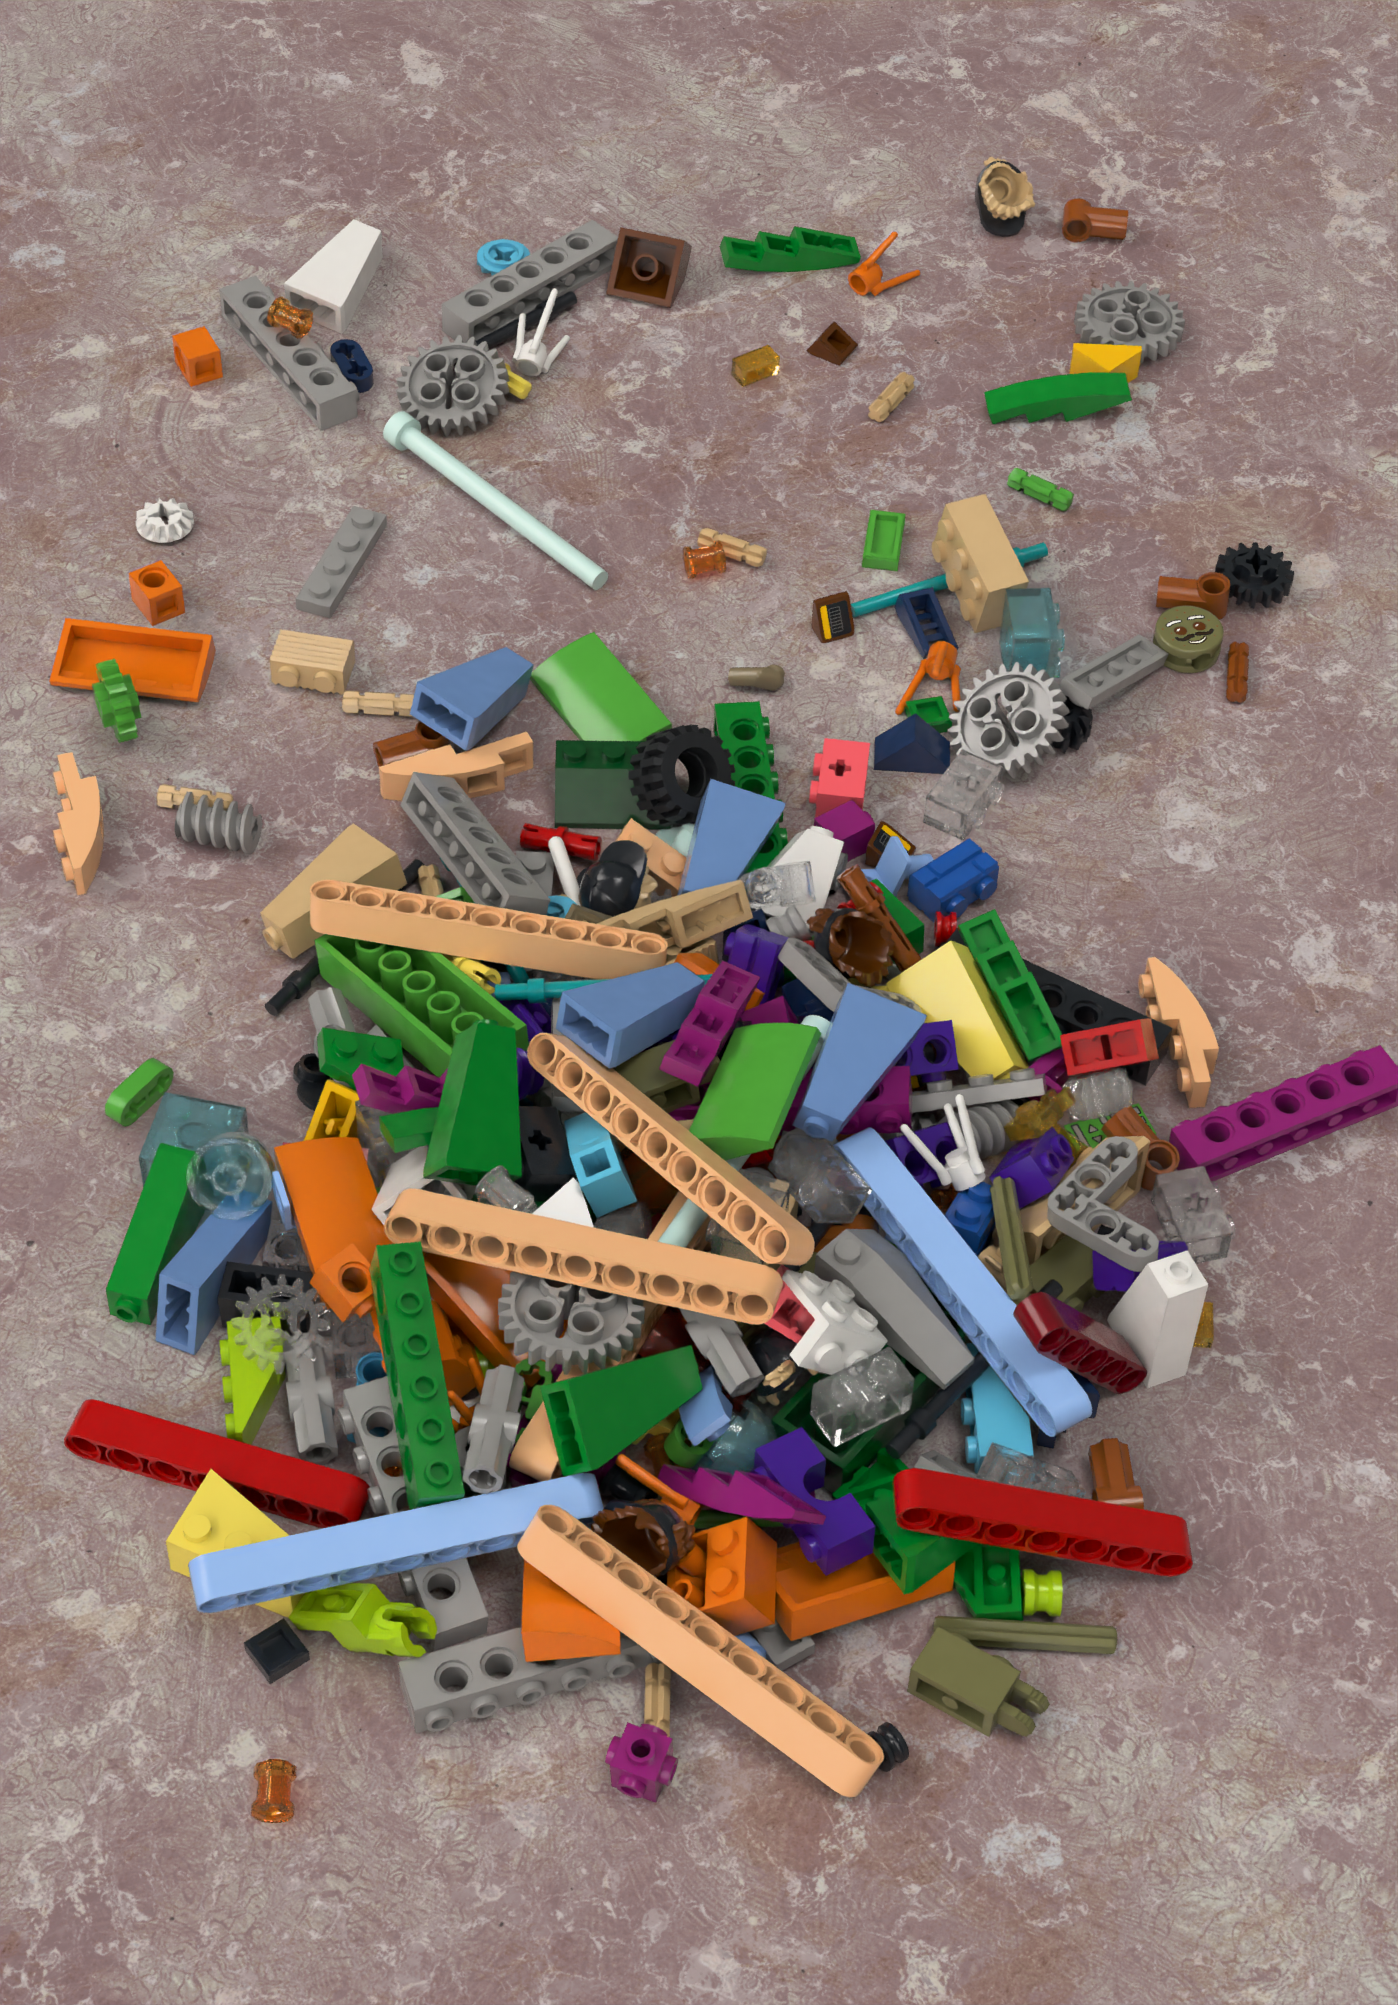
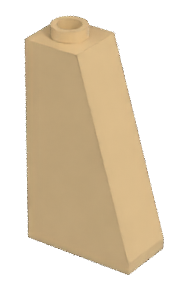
(349, 858)

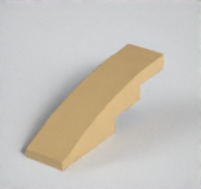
(690, 915)

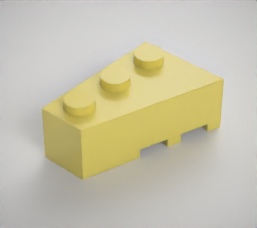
(219, 1521)

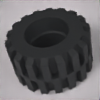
(655, 772)

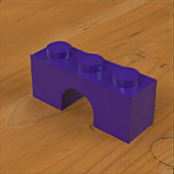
(800, 1468)

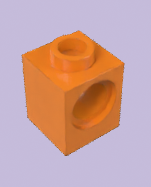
(197, 356)
(156, 593)
(345, 1265)

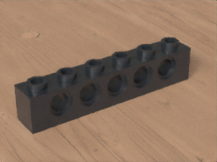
(1083, 1009)

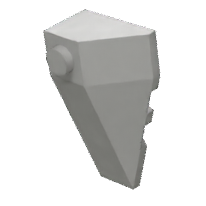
(899, 1301)

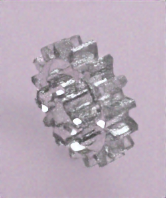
(294, 1310)

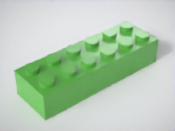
(411, 995)

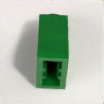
(910, 1555)

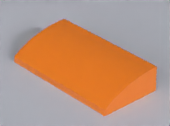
(158, 660)
(330, 1199)
(470, 1298)
(815, 1602)
(559, 1624)

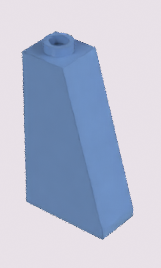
(472, 696)
(727, 835)
(628, 1012)
(856, 1055)
(194, 1276)

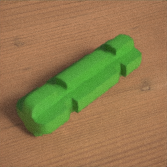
(1040, 489)

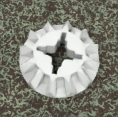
(154, 529)

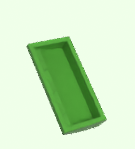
(597, 694)
(754, 1087)

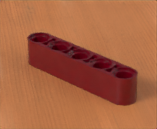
(1079, 1343)

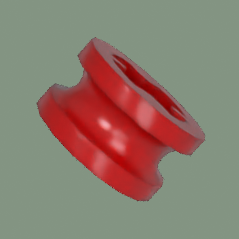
(944, 927)

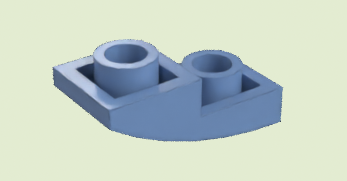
(708, 1411)

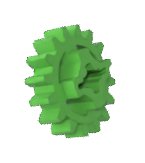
(116, 700)

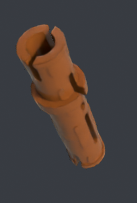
(872, 903)

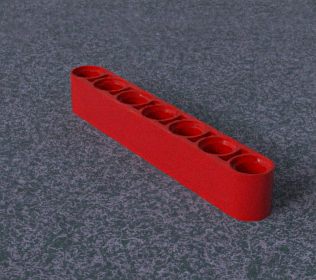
(187, 1454)
(1041, 1522)

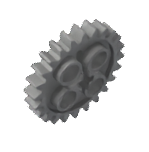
(1130, 318)
(475, 391)
(1039, 706)
(597, 1327)

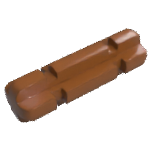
(1237, 672)

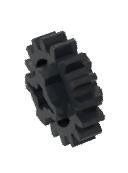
(1256, 574)

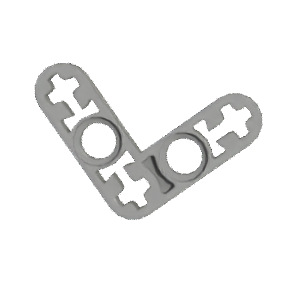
(823, 978)
(1092, 1211)

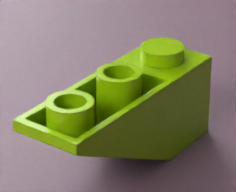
(248, 1386)

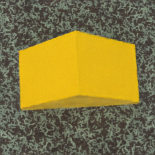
(1106, 359)
(334, 1113)

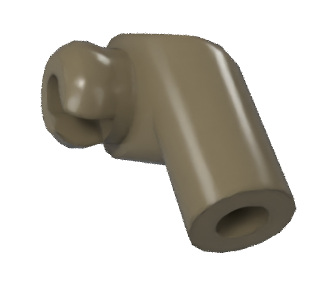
(765, 678)

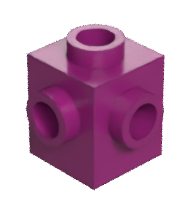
(643, 1775)

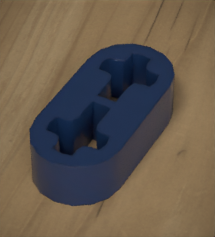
(357, 363)

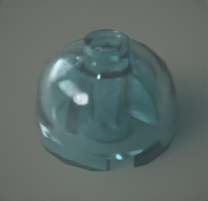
(231, 1175)
(737, 1445)

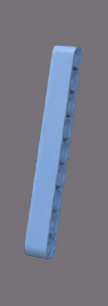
(963, 1285)
(383, 1544)

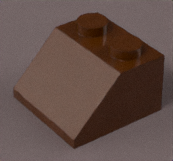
(648, 267)

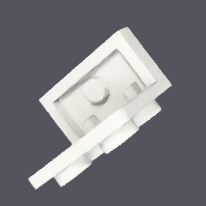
(840, 1330)

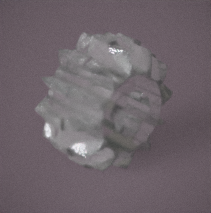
(1100, 1094)

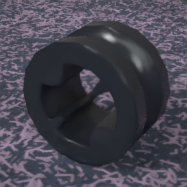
(892, 1744)

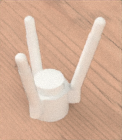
(532, 356)
(963, 1164)

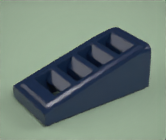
(924, 600)

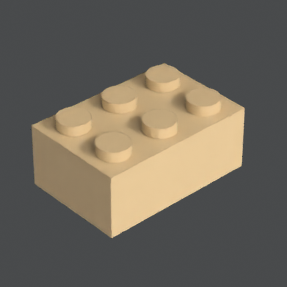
(977, 560)

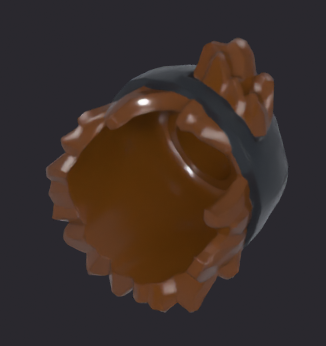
(853, 944)
(645, 1533)

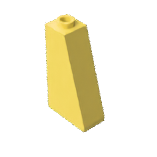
(953, 988)

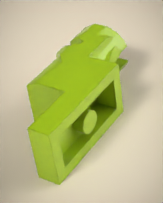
(365, 1619)

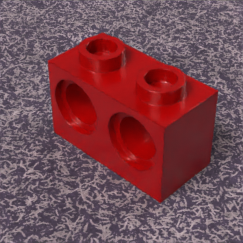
(1109, 1047)

